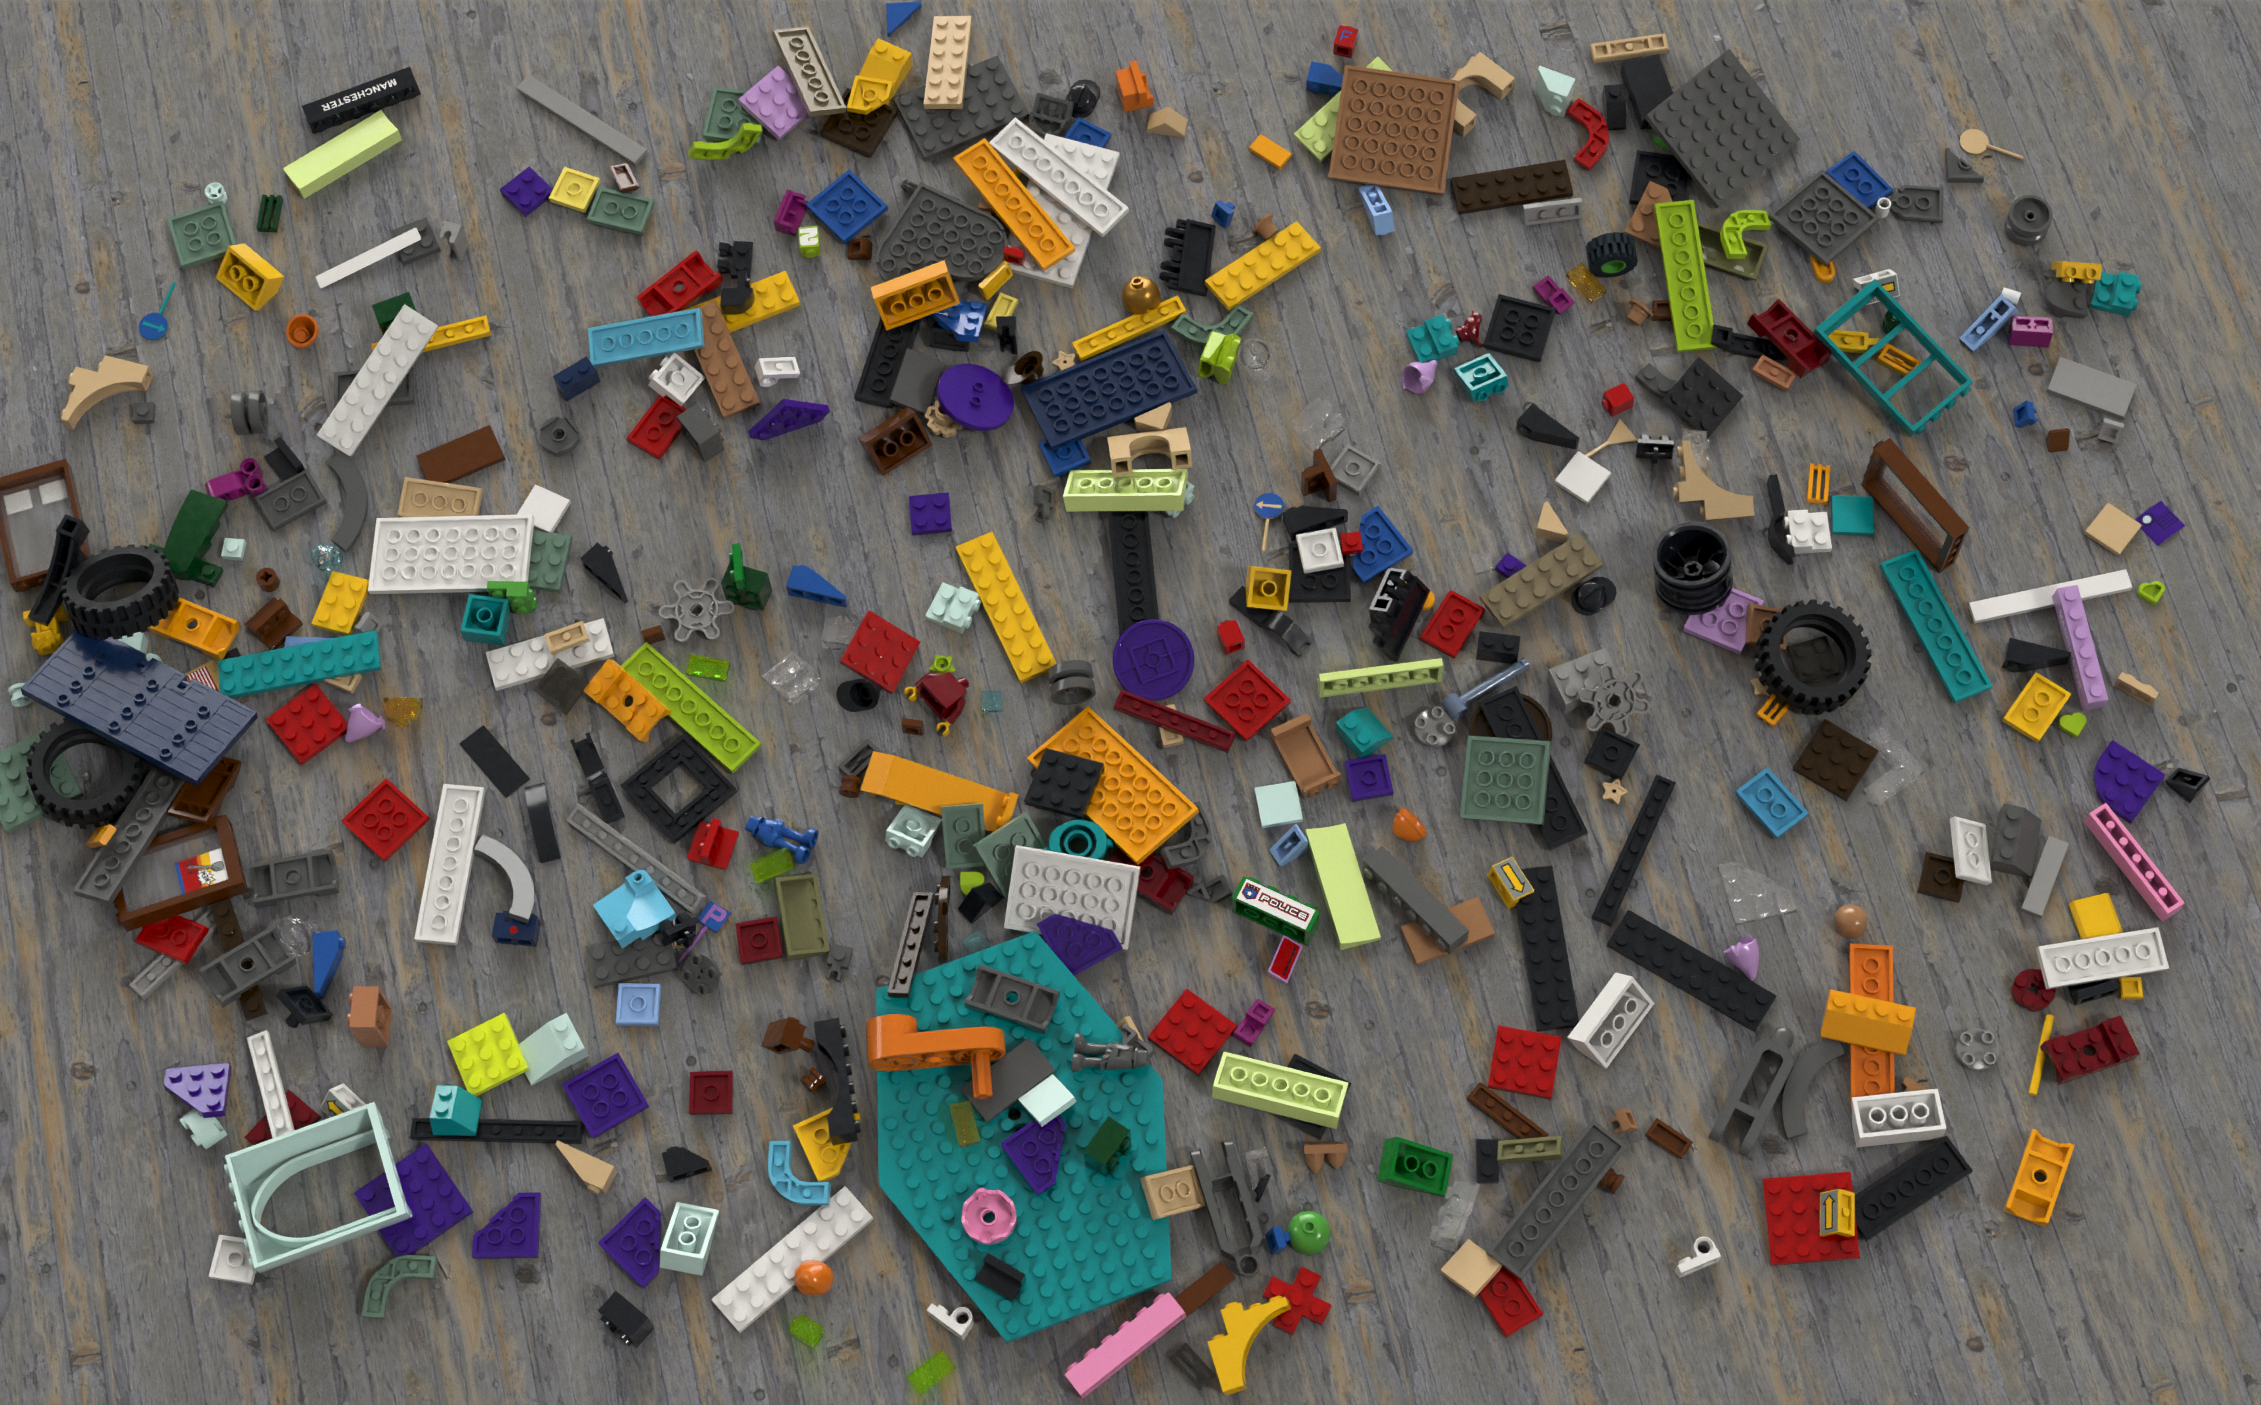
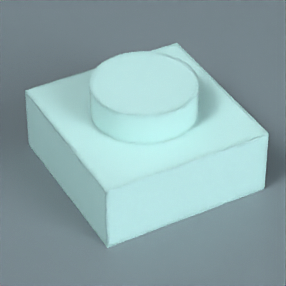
(233, 549)

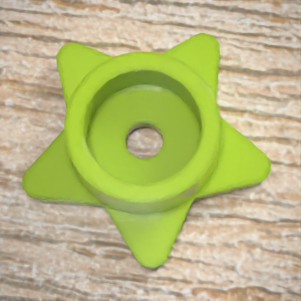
(942, 660)

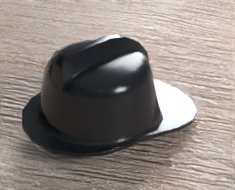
(1085, 95)
(1593, 596)
(858, 694)

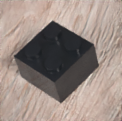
(626, 1319)

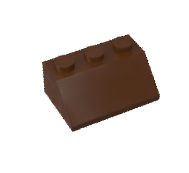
(895, 441)

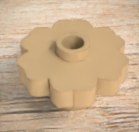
(940, 422)

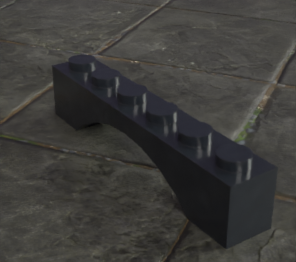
(841, 1120)

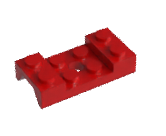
(692, 273)

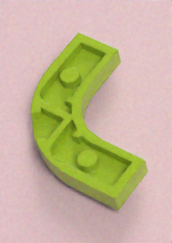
(740, 143)
(1736, 224)

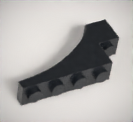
(66, 555)

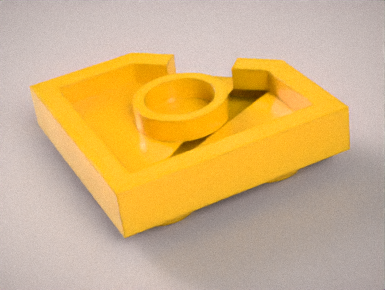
(868, 94)

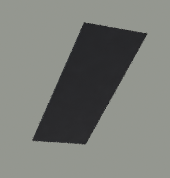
(494, 761)

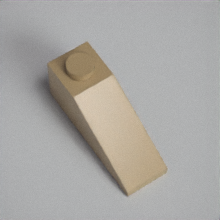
(593, 1172)

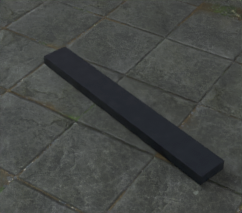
(1633, 850)
(507, 1131)

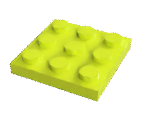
(488, 1055)

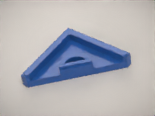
(899, 14)

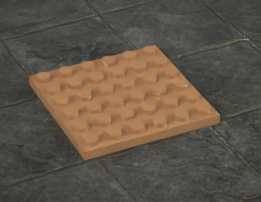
(1394, 130)

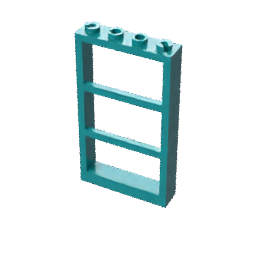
(1851, 307)

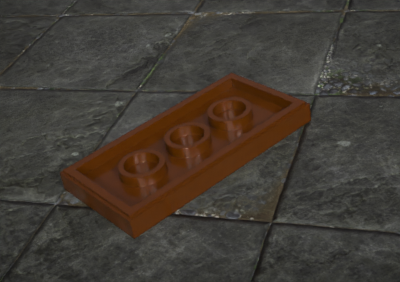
(461, 456)

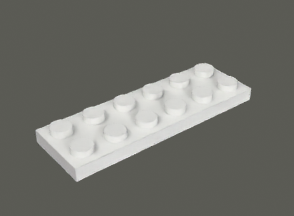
(533, 659)
(2102, 958)

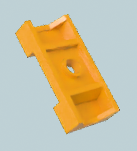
(211, 635)
(613, 686)
(2035, 1199)

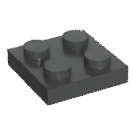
(422, 248)

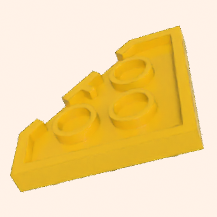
(816, 1142)

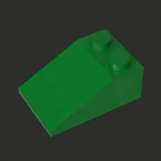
(1414, 1167)

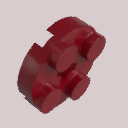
(2027, 999)

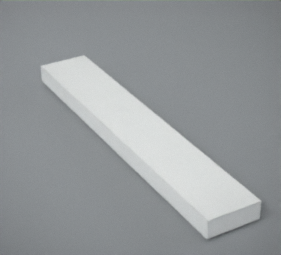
(270, 1084)

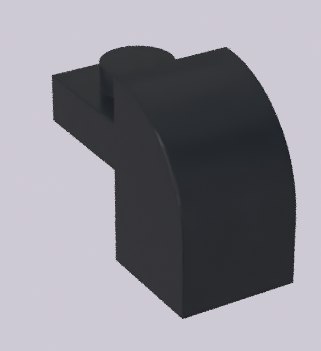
(738, 299)

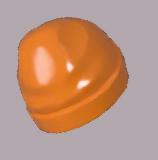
(302, 331)
(1408, 826)
(813, 1278)

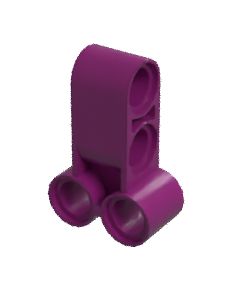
(238, 482)

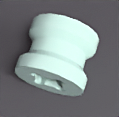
(215, 189)
(18, 699)

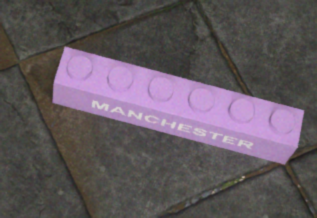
(2080, 644)

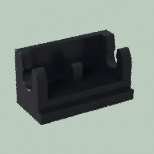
(1007, 332)

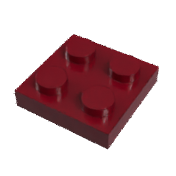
(759, 940)
(711, 1092)

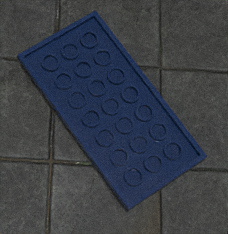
(1108, 390)

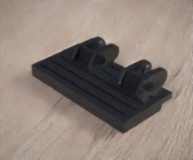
(1192, 253)
(1403, 614)

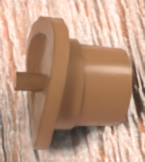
(1265, 227)
(1638, 312)

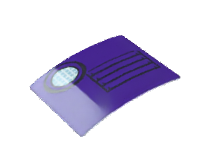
(2159, 523)

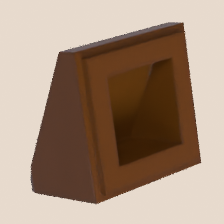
(860, 249)
(2058, 440)

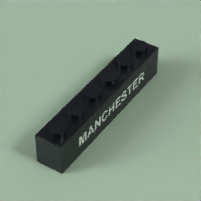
(361, 100)

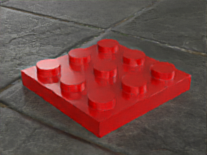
(879, 651)
(1247, 700)
(308, 724)
(385, 820)
(1192, 1032)
(1524, 1062)

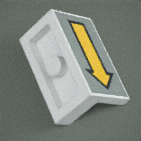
(1886, 278)
(340, 1100)

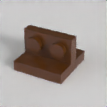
(1319, 477)
(273, 623)

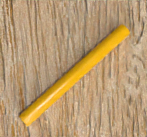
(2040, 1059)

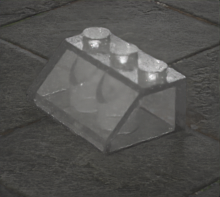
(1454, 1216)

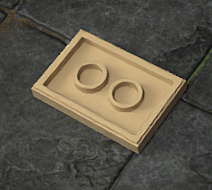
(1173, 1192)

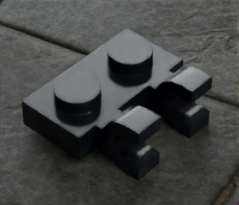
(741, 258)

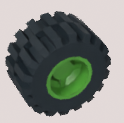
(1611, 254)

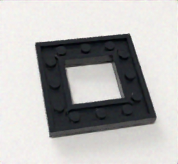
(677, 825)

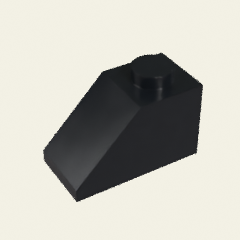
(1614, 106)
(683, 1163)

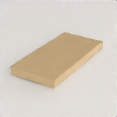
(438, 499)

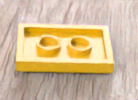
(341, 603)
(2036, 707)

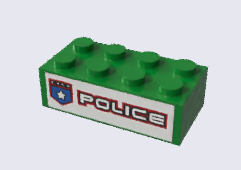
(1275, 910)

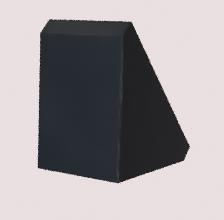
(2187, 783)
(979, 901)

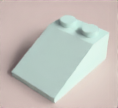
(552, 1049)
(688, 1239)

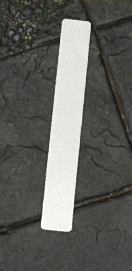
(368, 257)

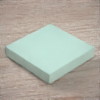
(1278, 804)
(1047, 1100)

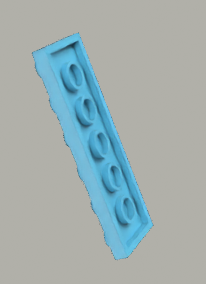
(646, 337)

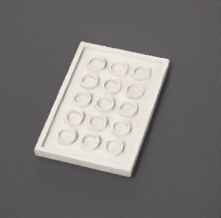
(1072, 887)

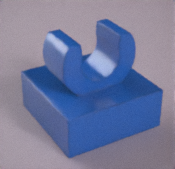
(1223, 213)
(2024, 414)
(1277, 1240)

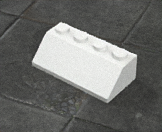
(1611, 1019)
(1897, 1118)

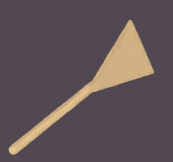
(1619, 435)

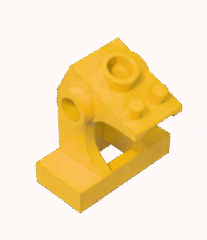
(44, 639)

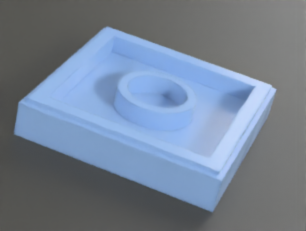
(638, 1004)

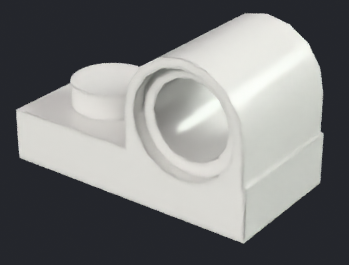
(772, 369)
(1700, 1260)
(950, 1322)

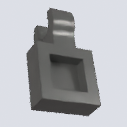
(1045, 501)

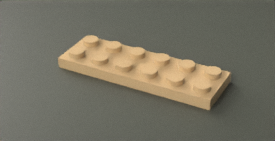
(948, 62)

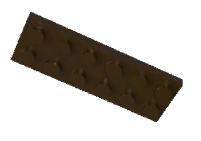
(1511, 187)

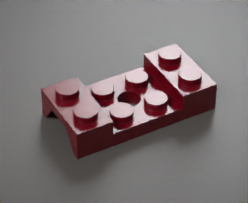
(1804, 351)
(1165, 886)
(2108, 1041)

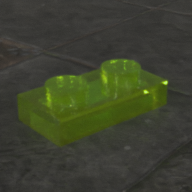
(708, 668)
(771, 865)
(931, 1372)

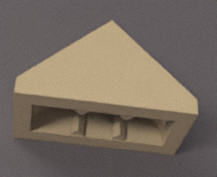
(1167, 123)
(1155, 419)
(1551, 526)

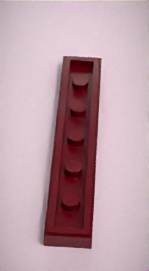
(1174, 721)

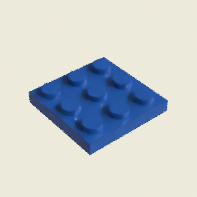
(846, 207)

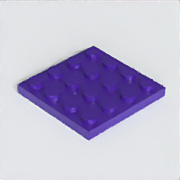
(429, 1195)

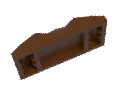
(204, 802)

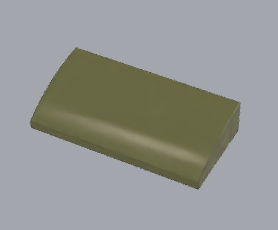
(1715, 256)
(801, 916)

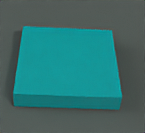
(1852, 515)

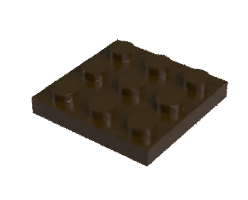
(858, 130)
(1835, 760)

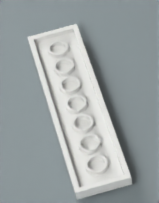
(1059, 177)
(377, 380)
(450, 864)
(774, 1272)

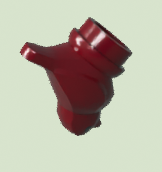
(1470, 329)

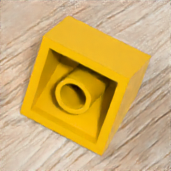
(1267, 588)

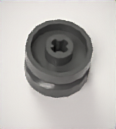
(2028, 220)
(249, 412)
(1071, 682)

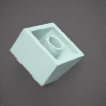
(1554, 90)

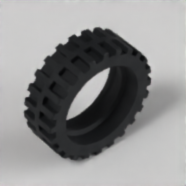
(127, 614)
(1833, 624)
(80, 811)

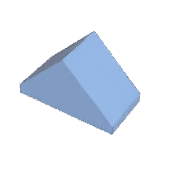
(1289, 846)

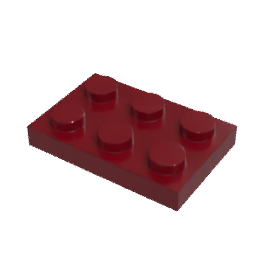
(301, 1117)

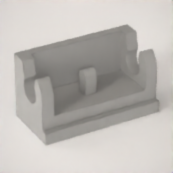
(456, 239)

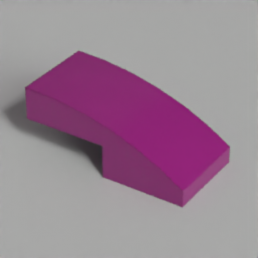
(1552, 295)
(1254, 1022)

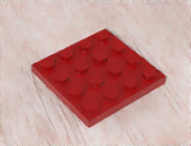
(1794, 1220)

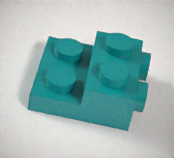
(2116, 293)
(1433, 339)
(1482, 378)

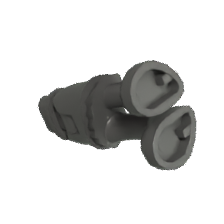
(1116, 1055)

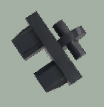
(1654, 448)
(681, 933)

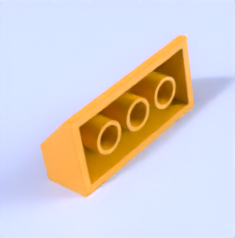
(915, 295)
(1867, 1022)

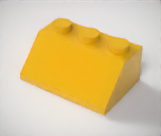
(249, 276)

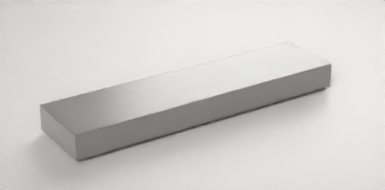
(2044, 876)

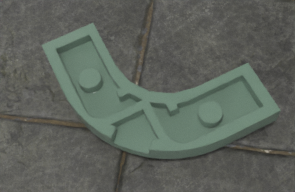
(1199, 333)
(389, 1275)

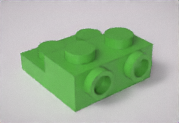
(518, 593)

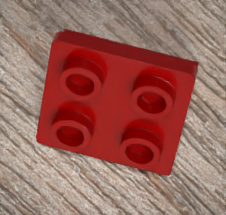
(713, 844)

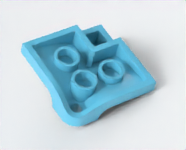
(634, 909)

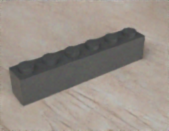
(1415, 900)

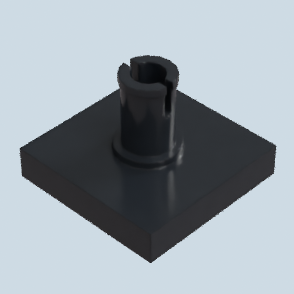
(304, 1006)

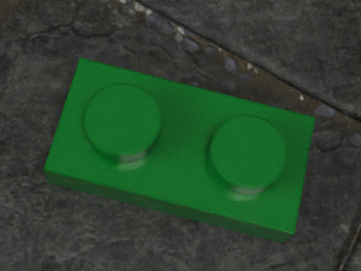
(736, 559)

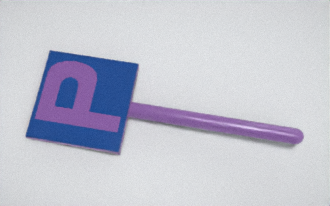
(711, 917)

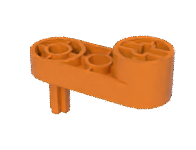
(898, 1046)

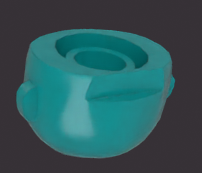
(1084, 830)

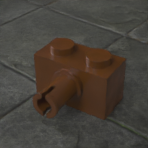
(786, 1036)

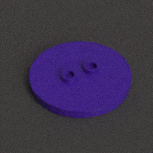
(975, 397)
(1153, 659)

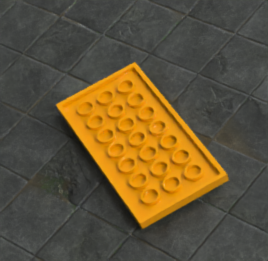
(1132, 797)

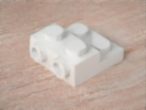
(675, 379)
(1807, 531)

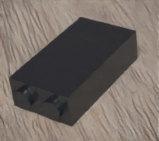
(1645, 85)

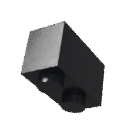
(1498, 647)

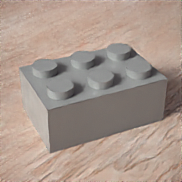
(1574, 675)

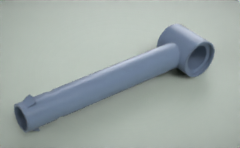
(1457, 706)

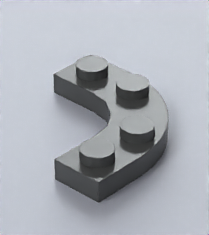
(1654, 381)
(1195, 847)

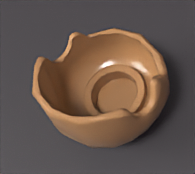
(1850, 921)

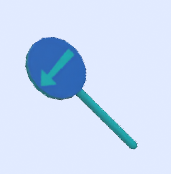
(155, 325)

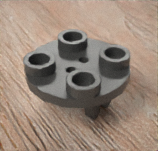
(694, 968)

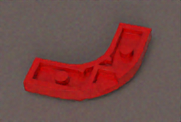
(1597, 131)

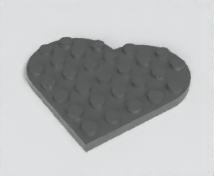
(940, 229)

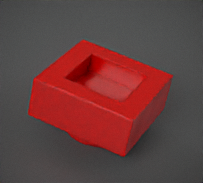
(1014, 255)
(1351, 543)

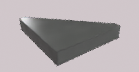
(1960, 171)

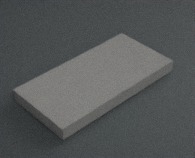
(2091, 388)

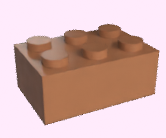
(370, 1016)

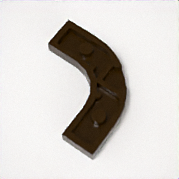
(942, 899)

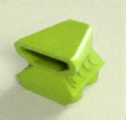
(1219, 356)

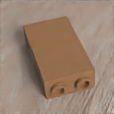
(1305, 756)

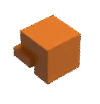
(1133, 88)

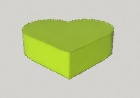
(2151, 592)
(2072, 724)
(970, 880)

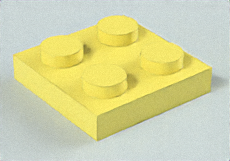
(574, 189)

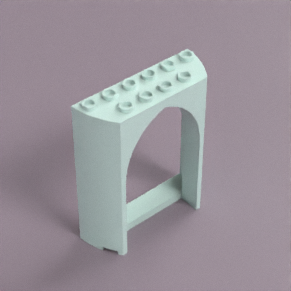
(265, 1166)

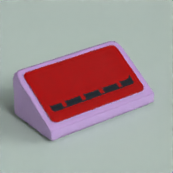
(1284, 960)

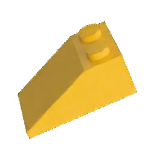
(887, 63)

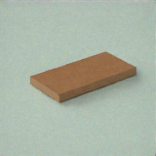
(1469, 913)

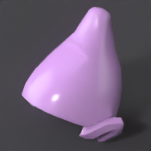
(1418, 376)
(362, 723)
(1745, 956)

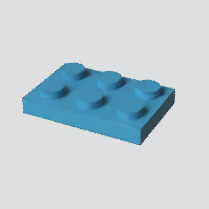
(1771, 803)

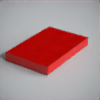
(657, 427)
(1452, 624)
(173, 937)
(1509, 1302)

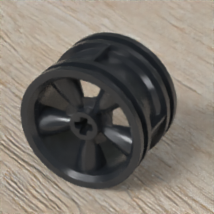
(1695, 588)

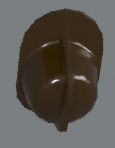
(1025, 370)

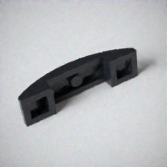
(1743, 344)
(542, 823)

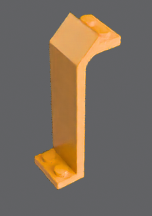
(931, 789)

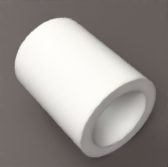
(1883, 207)
(2011, 295)

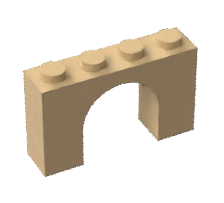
(1483, 73)
(1170, 442)

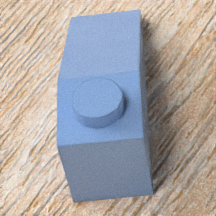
(1377, 209)
(1989, 323)

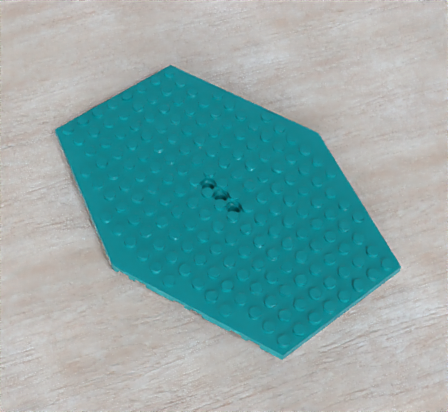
(1087, 1234)

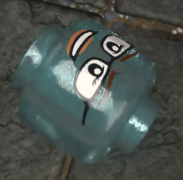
(327, 556)

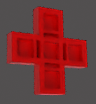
(1300, 1300)

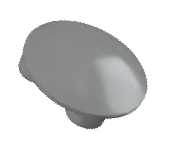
(1434, 727)
(1977, 1049)

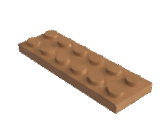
(724, 366)

